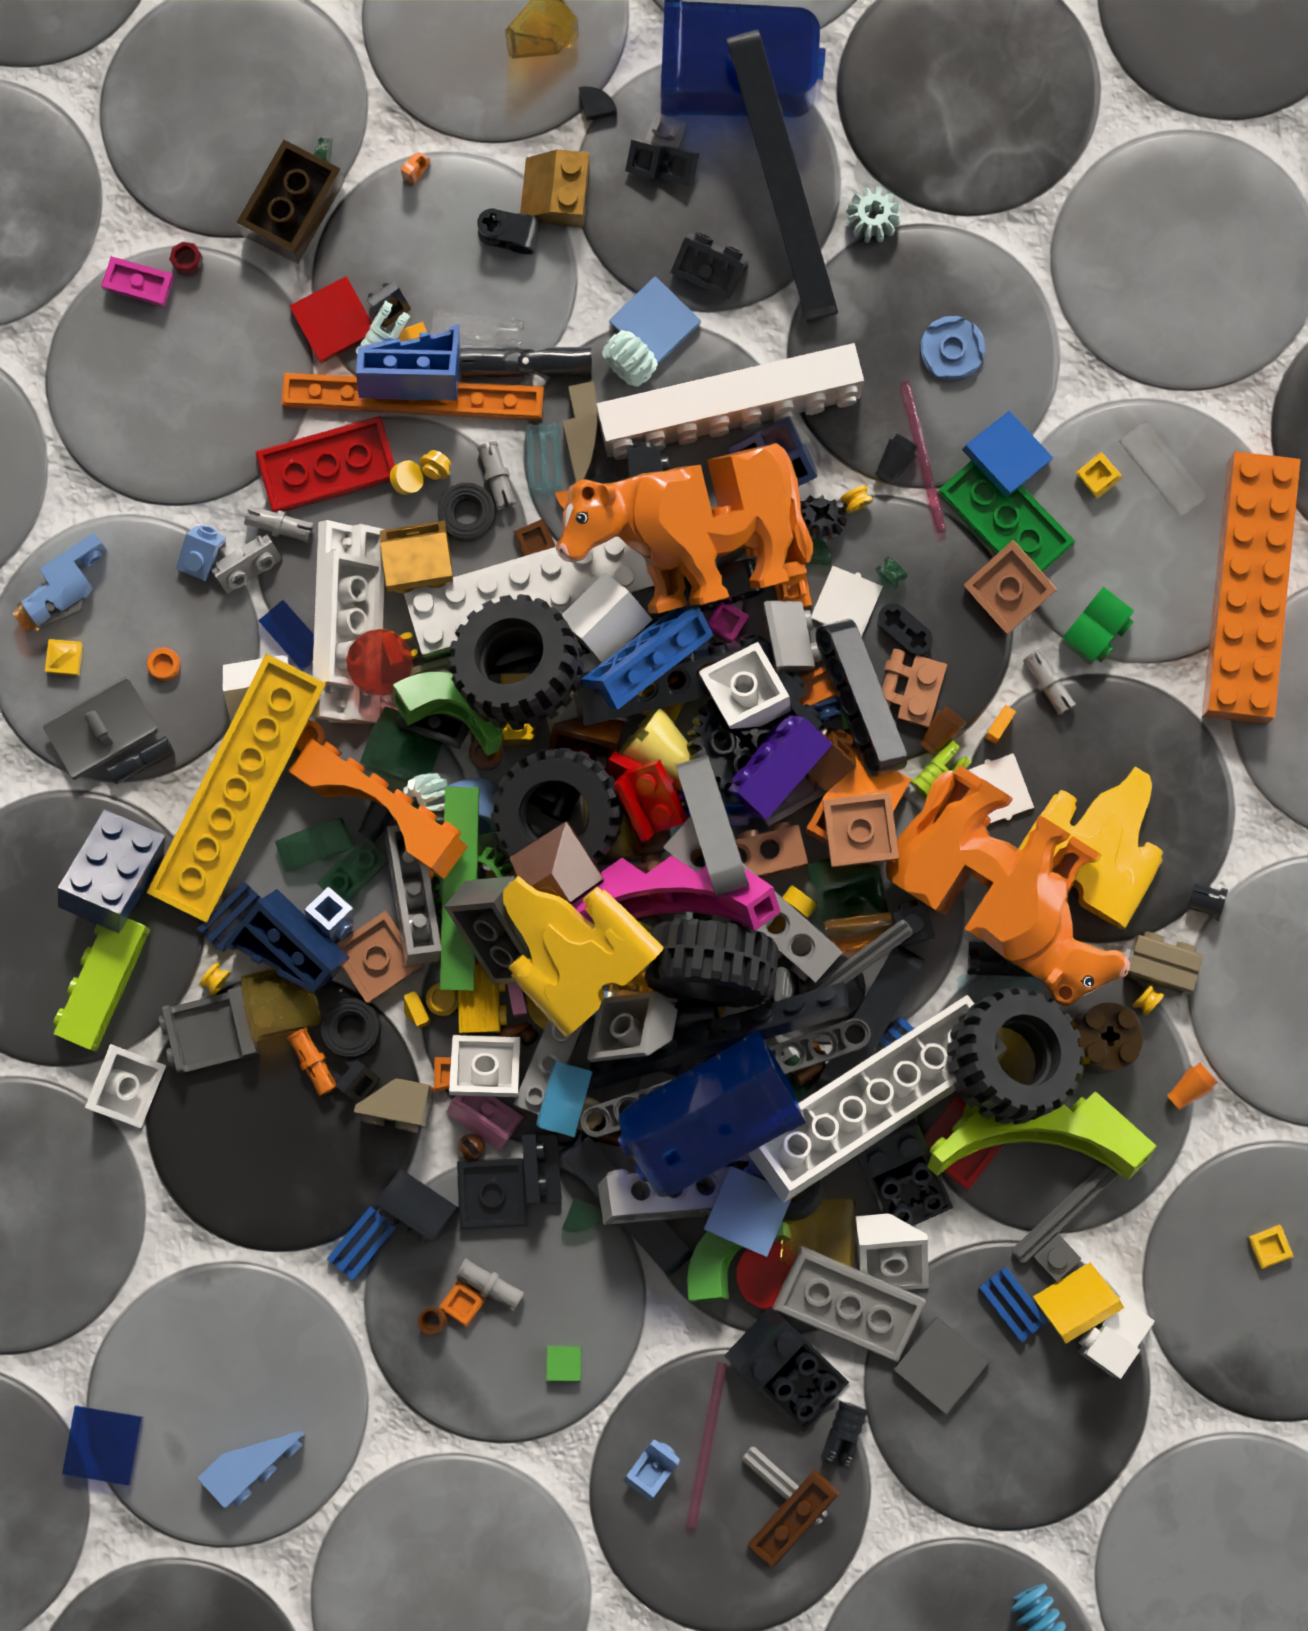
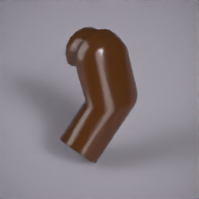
(522, 1030)

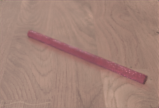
(923, 457)
(706, 1445)

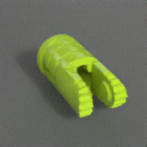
(925, 779)

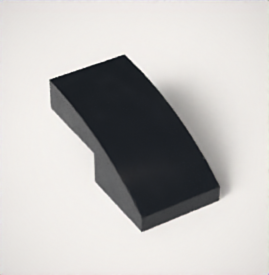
(662, 162)

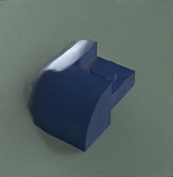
(784, 434)

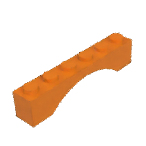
(425, 839)

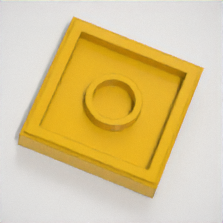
(1078, 1302)

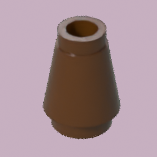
(942, 730)

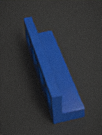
(649, 655)

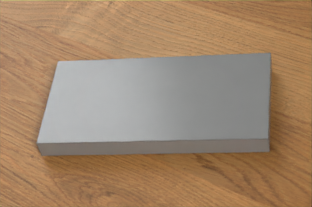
(849, 1304)

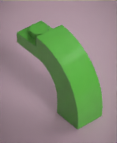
(436, 694)
(710, 1265)

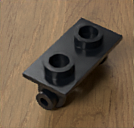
(987, 961)

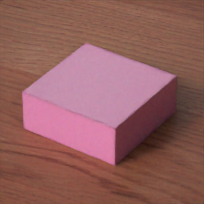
(517, 1000)

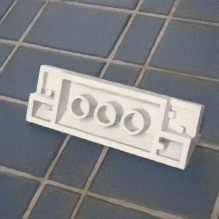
(346, 606)

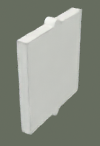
(845, 598)
(1006, 776)

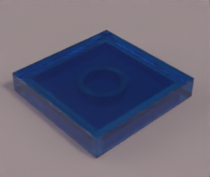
(102, 1445)

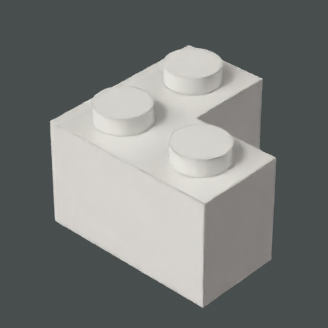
(1115, 1340)

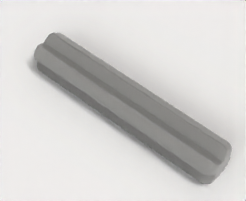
(773, 1475)

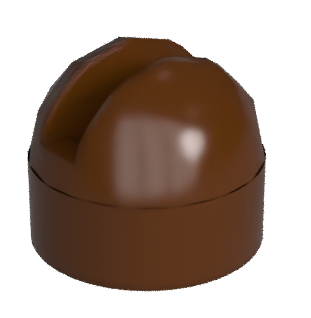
(464, 1151)
(434, 1329)

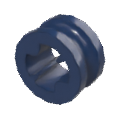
(827, 710)

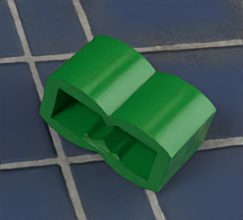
(1097, 626)

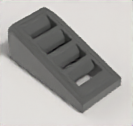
(785, 984)

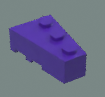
(778, 765)

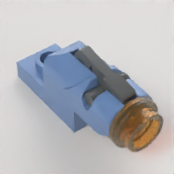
(65, 586)

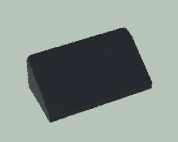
(439, 727)

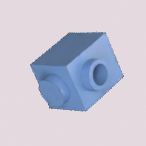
(331, 915)

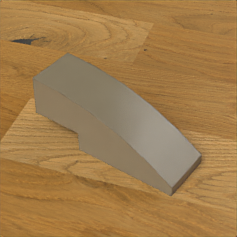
(582, 430)

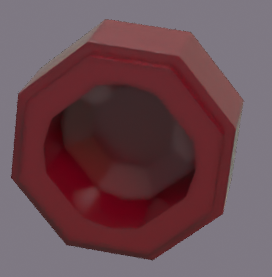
(186, 258)

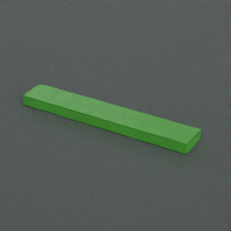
(457, 958)

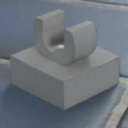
(666, 131)

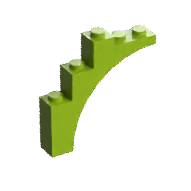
(1087, 1127)

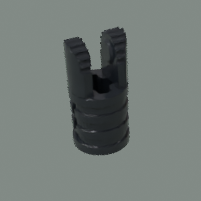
(845, 1426)

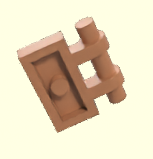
(921, 689)

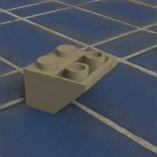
(400, 1102)

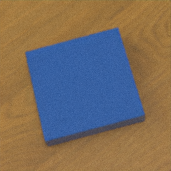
(1007, 454)

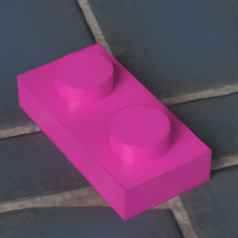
(137, 281)

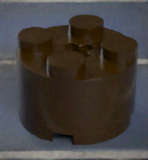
(1122, 1035)

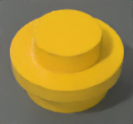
(435, 465)
(441, 1001)

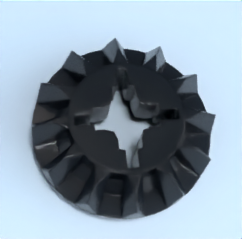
(825, 528)

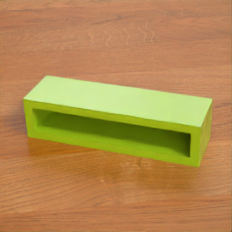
(100, 984)

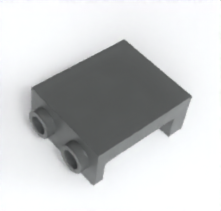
(208, 1032)

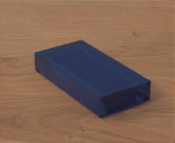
(290, 634)

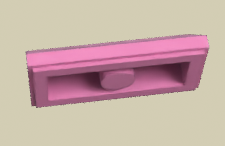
(485, 1117)

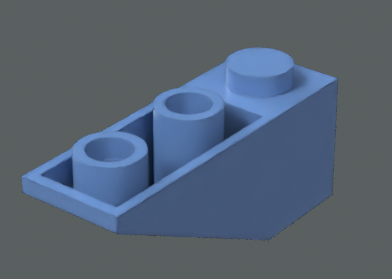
(239, 1469)

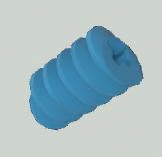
(1036, 1611)

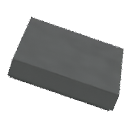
(941, 1365)

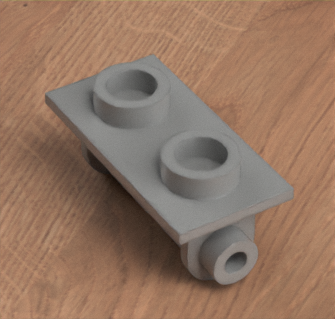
(235, 572)

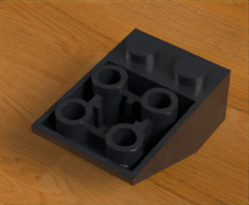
(901, 1176)
(786, 1369)

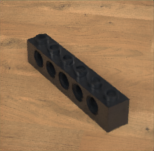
(594, 709)

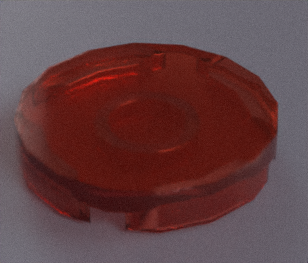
(379, 661)

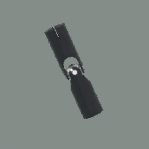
(549, 361)

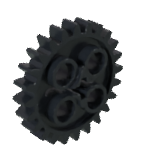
(725, 760)

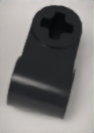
(513, 231)

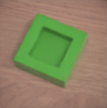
(563, 1363)

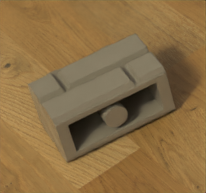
(1164, 964)

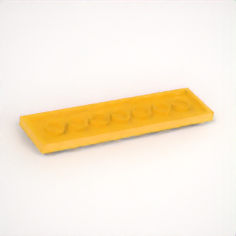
(236, 788)

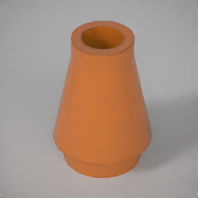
(1192, 1086)

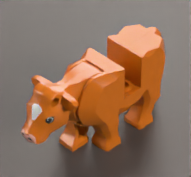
(680, 534)
(1026, 905)

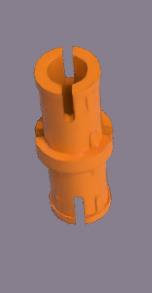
(312, 1061)

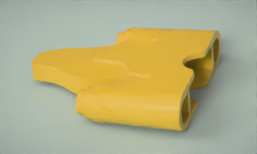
(1111, 827)
(571, 953)

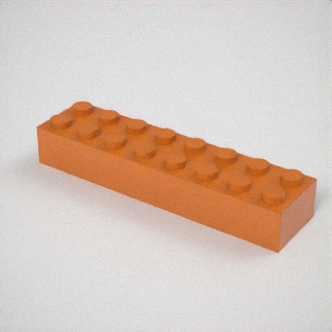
(1251, 588)

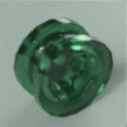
(891, 572)

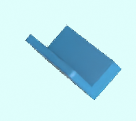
(564, 1098)

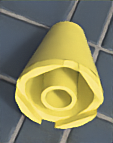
(657, 740)

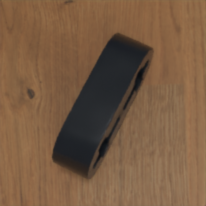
(910, 624)

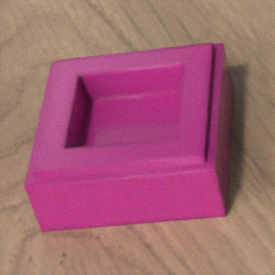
(727, 622)

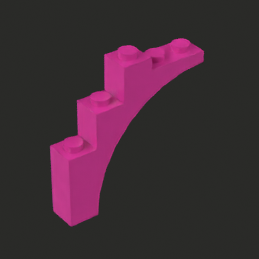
(678, 888)

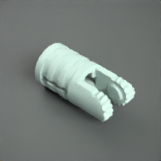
(378, 333)

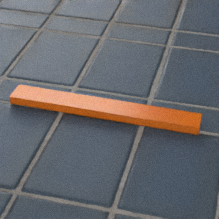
(473, 399)

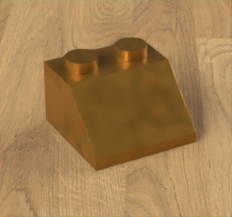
(556, 187)

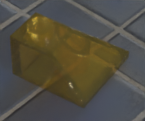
(541, 29)
(277, 1005)

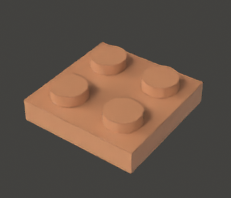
(1010, 587)
(860, 830)
(376, 957)

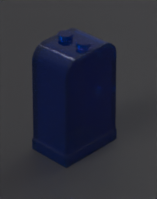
(699, 67)
(709, 1116)

